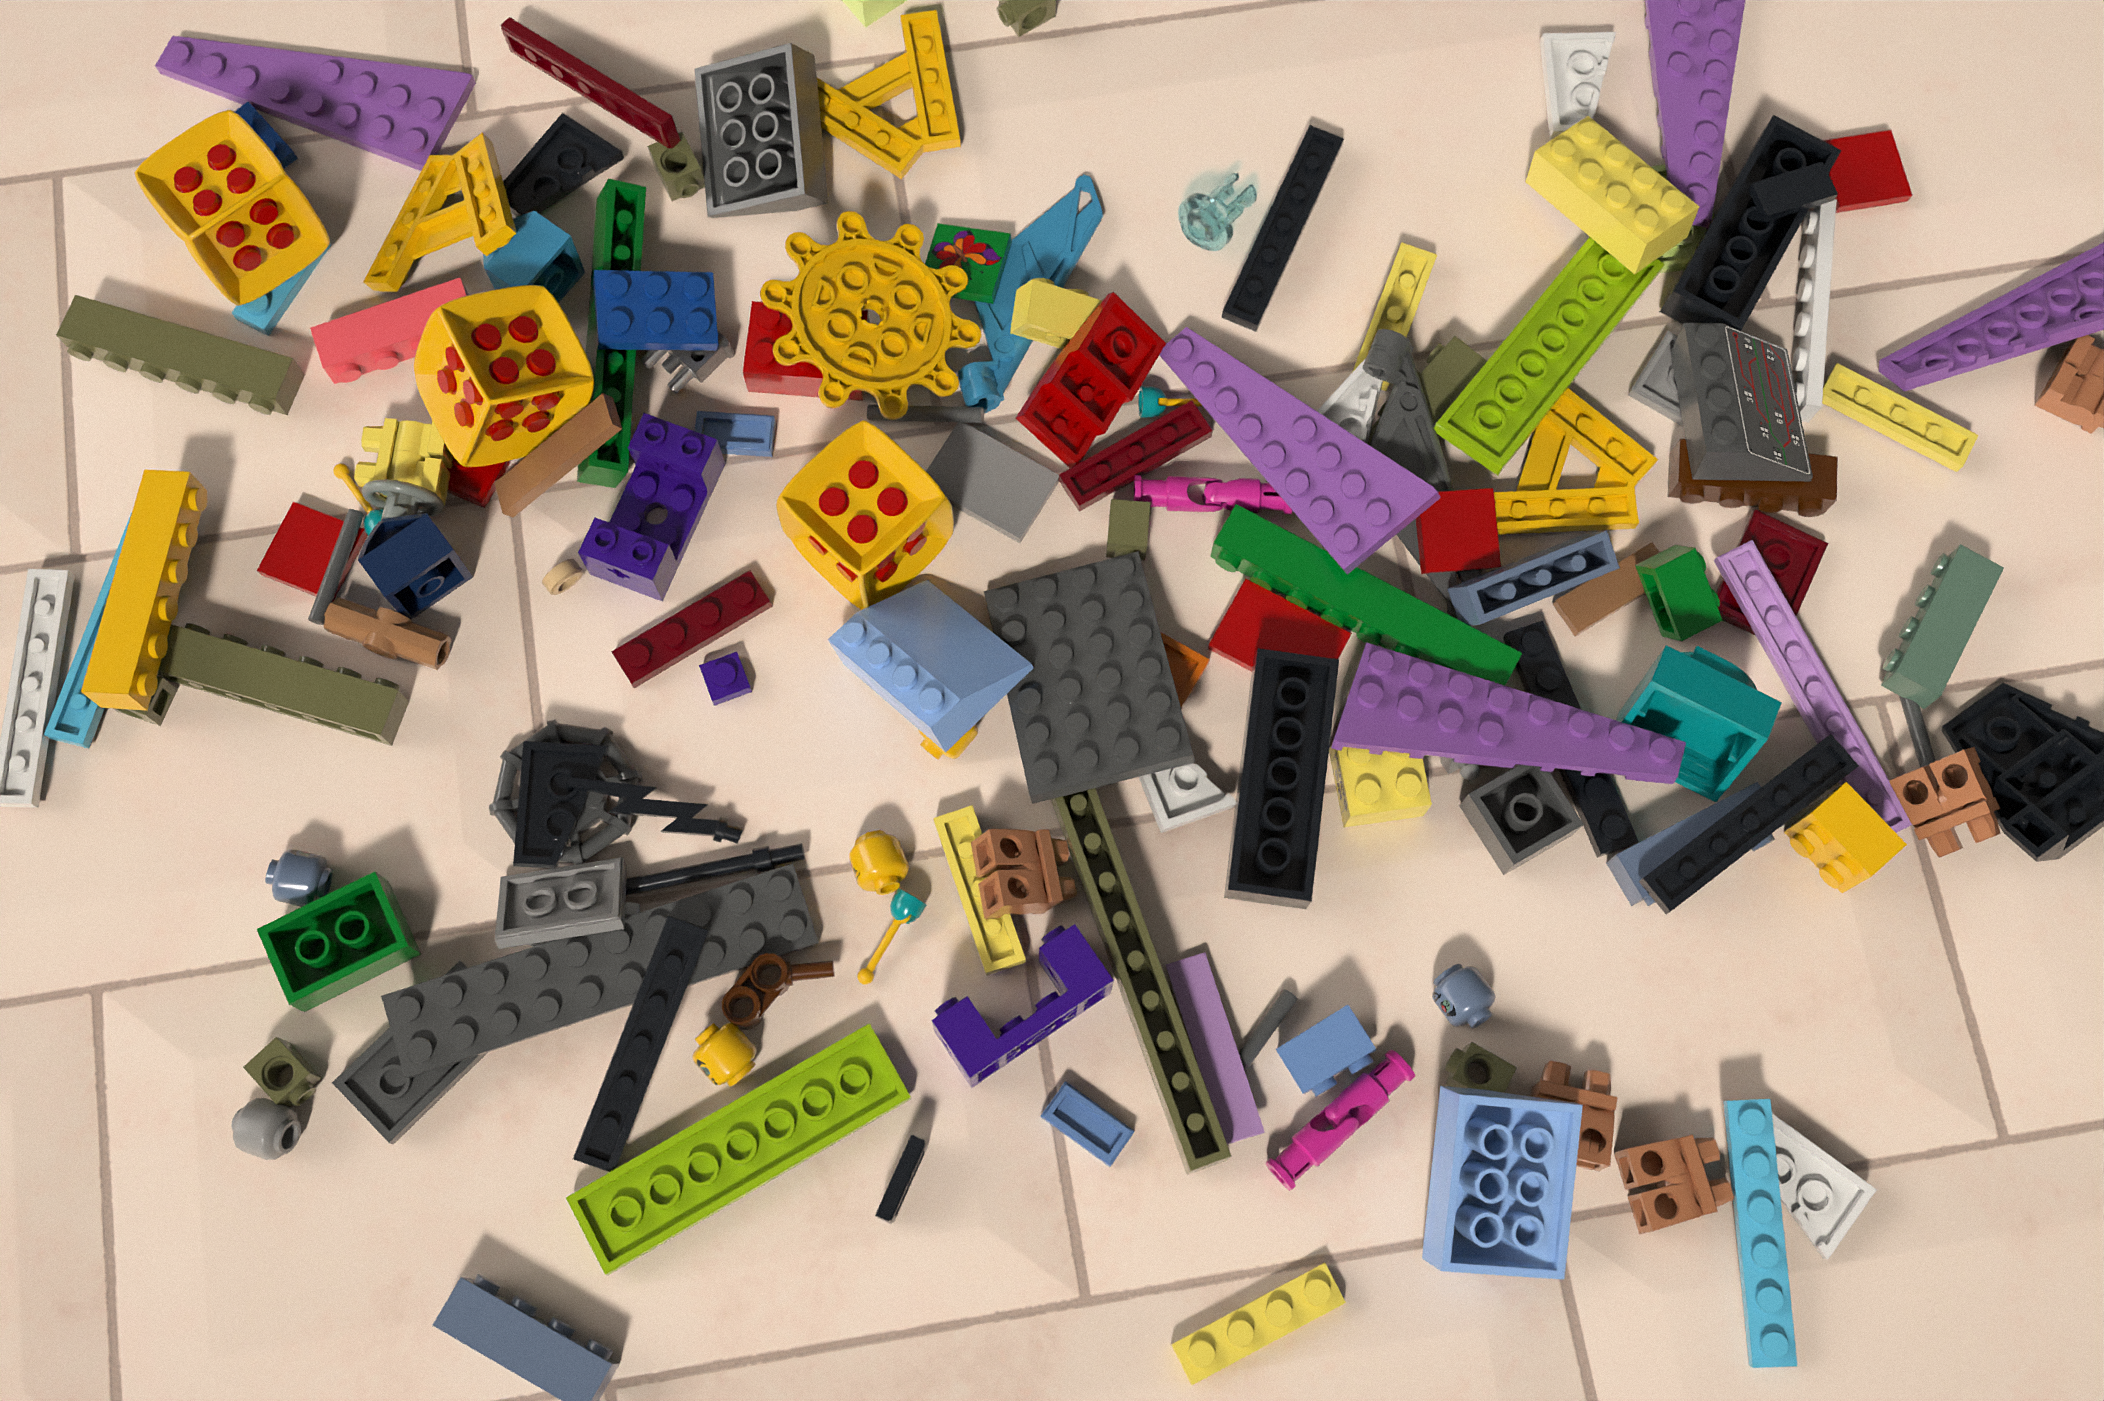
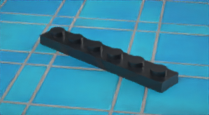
(1282, 228)
(1593, 796)
(1748, 824)
(640, 1044)

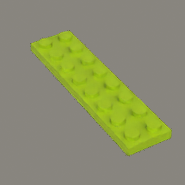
(1543, 356)
(737, 1149)

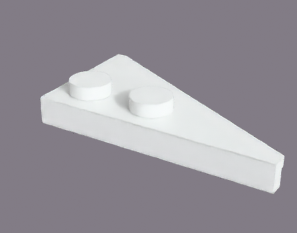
(1354, 403)
(1183, 796)

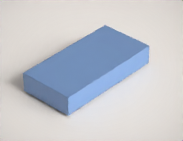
(739, 432)
(1087, 1124)

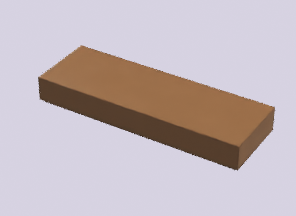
(1605, 594)

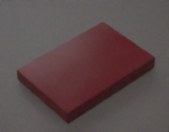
(1788, 555)

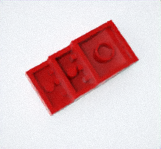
(1091, 380)

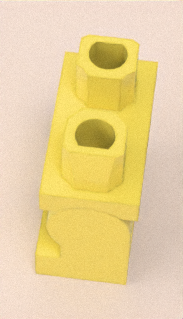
(406, 453)

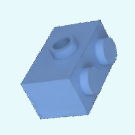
(1326, 1051)

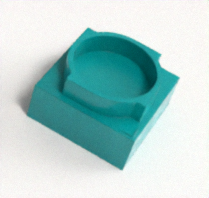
(1710, 709)

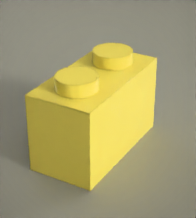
(1050, 312)

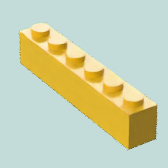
(145, 590)

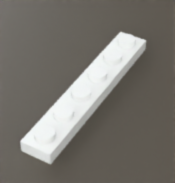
(1813, 319)
(33, 685)

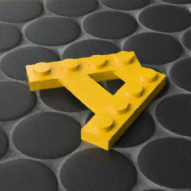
(924, 69)
(426, 228)
(1606, 506)

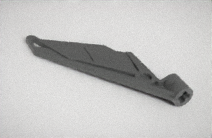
(1409, 436)

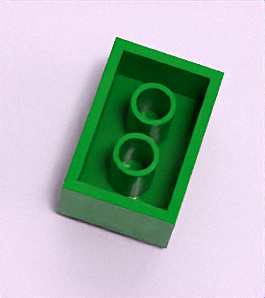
(338, 942)

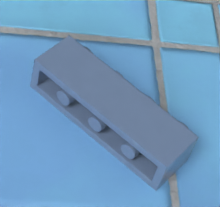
(1533, 578)
(1642, 858)
(524, 1342)

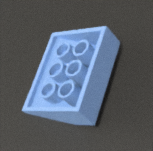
(929, 661)
(1501, 1184)

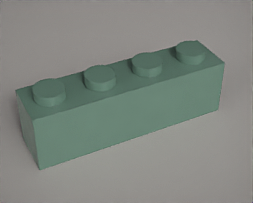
(1941, 626)

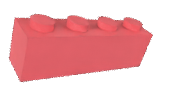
(379, 334)

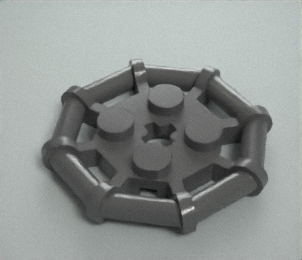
(595, 805)

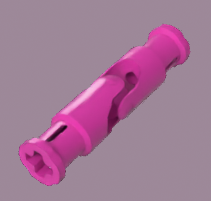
(1217, 495)
(1362, 1100)

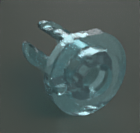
(1208, 219)

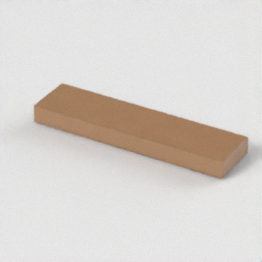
(558, 455)

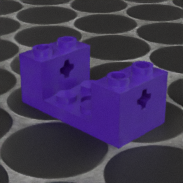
(672, 472)
(1076, 975)

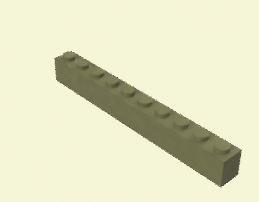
(1141, 981)

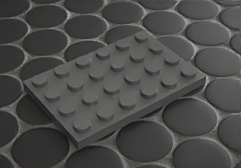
(1100, 681)

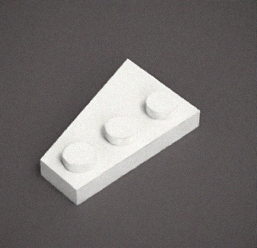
(1573, 75)
(1817, 1189)

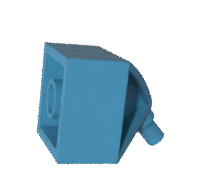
(536, 256)

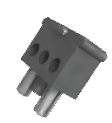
(695, 362)

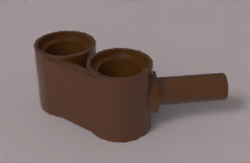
(750, 986)

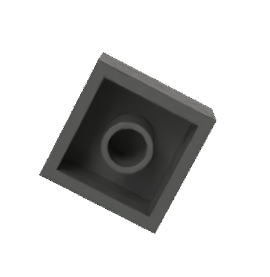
(1520, 815)

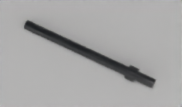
(760, 859)

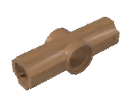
(387, 633)

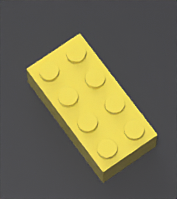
(1611, 194)

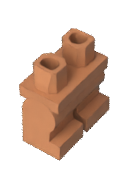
(2077, 386)
(1947, 796)
(1021, 872)
(1597, 1110)
(1679, 1180)

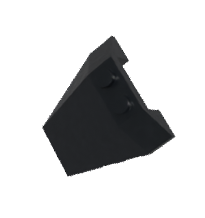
(2038, 768)

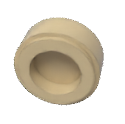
(562, 577)

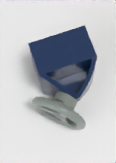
(407, 550)

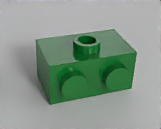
(1679, 592)

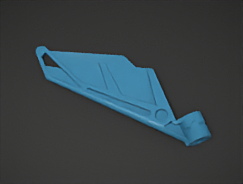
(1042, 250)

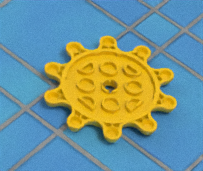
(878, 276)

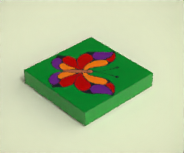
(977, 252)

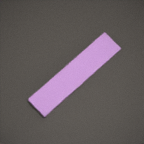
(1214, 1047)

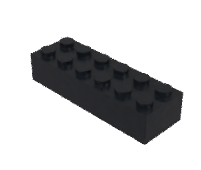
(1738, 247)
(1282, 779)

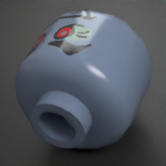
(299, 877)
(1463, 996)

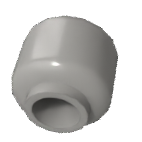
(266, 1129)

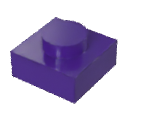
(725, 678)

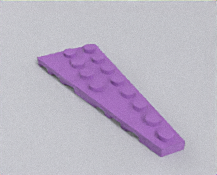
(1693, 80)
(364, 103)
(2027, 319)
(1326, 476)
(1442, 712)

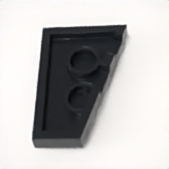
(558, 165)
(545, 802)

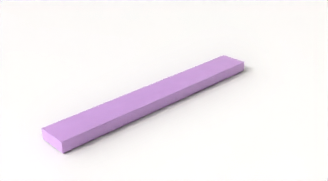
(1806, 676)

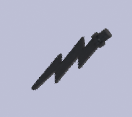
(683, 811)

